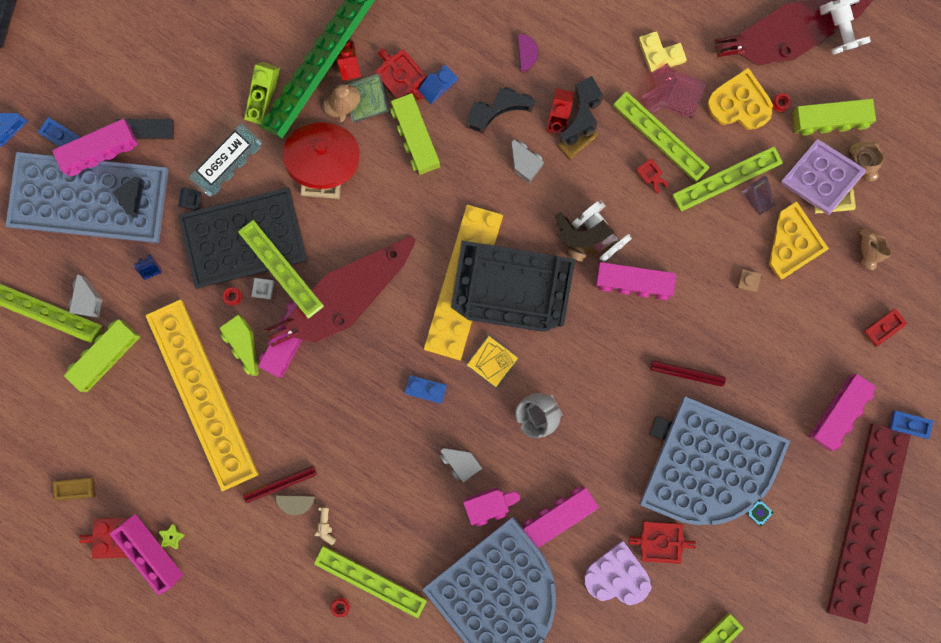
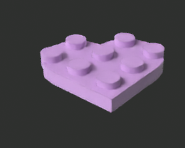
(617, 575)

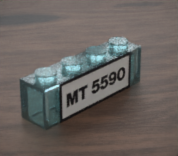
(225, 160)

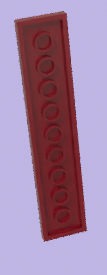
(868, 523)

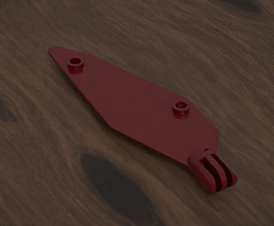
(785, 33)
(345, 295)

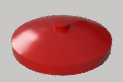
(321, 155)

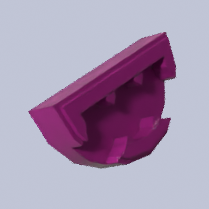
(528, 52)

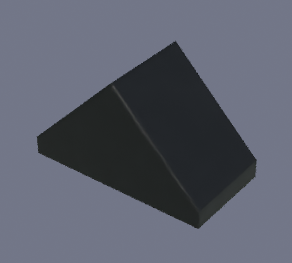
(130, 196)

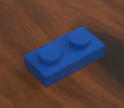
(57, 133)
(425, 389)
(911, 424)

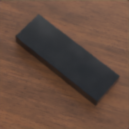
(151, 128)

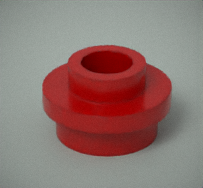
(781, 97)
(226, 296)
(335, 611)

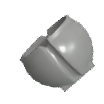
(532, 416)

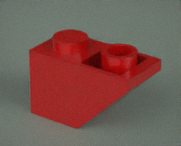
(348, 62)
(560, 111)

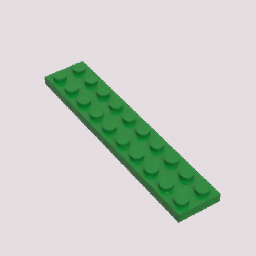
(314, 66)

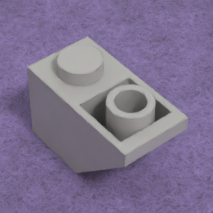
(525, 163)
(85, 298)
(462, 462)

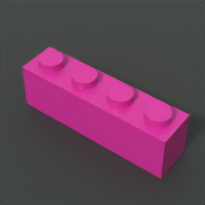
(95, 147)
(635, 280)
(278, 358)
(842, 412)
(561, 516)
(146, 554)

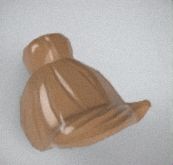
(341, 101)
(869, 157)
(873, 248)

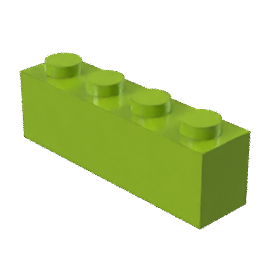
(834, 116)
(415, 134)
(102, 355)

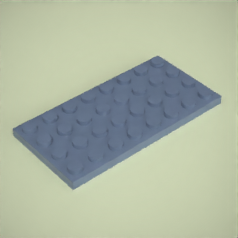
(84, 203)

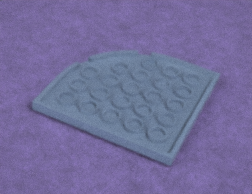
(712, 466)
(498, 590)

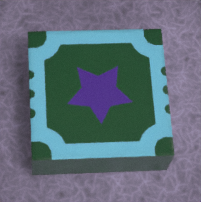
(760, 513)

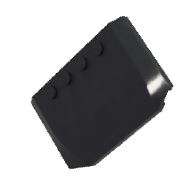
(512, 287)

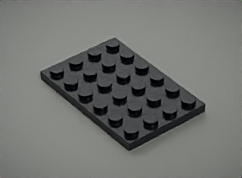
(218, 250)

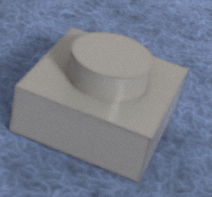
(263, 288)

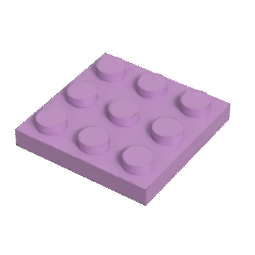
(823, 177)

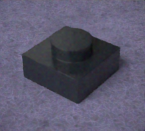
(189, 199)

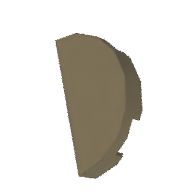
(294, 504)

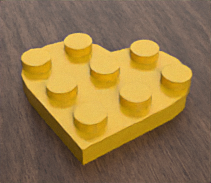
(741, 101)

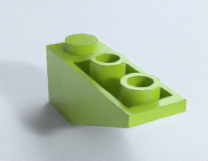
(261, 91)
(241, 338)

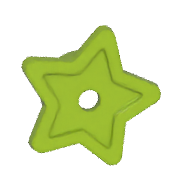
(172, 531)

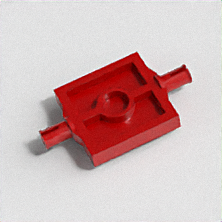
(401, 74)
(662, 542)
(102, 543)

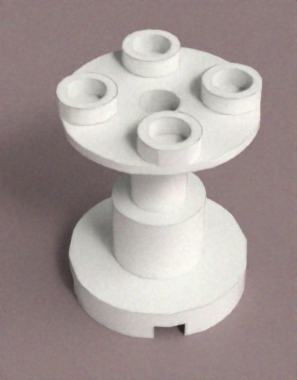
(841, 16)
(591, 218)

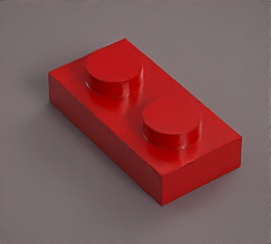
(885, 327)

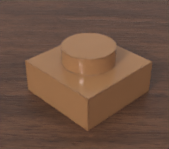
(748, 281)

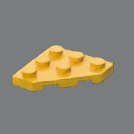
(794, 242)

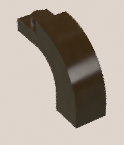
(588, 242)

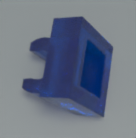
(148, 267)

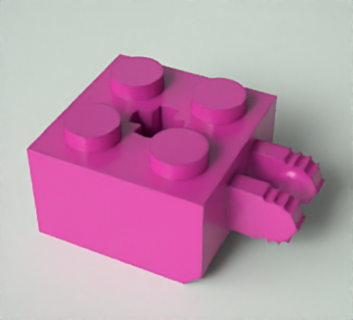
(489, 505)

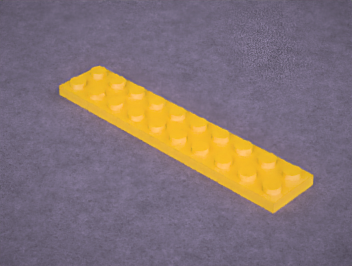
(202, 395)

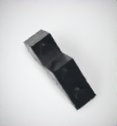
(505, 101)
(584, 124)

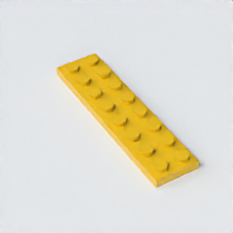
(448, 327)

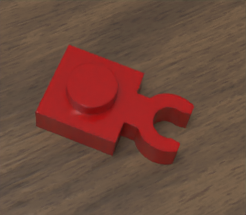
(650, 173)

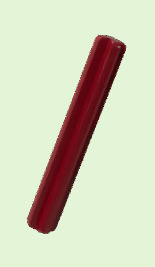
(688, 373)
(279, 484)

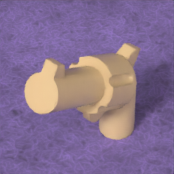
(323, 527)

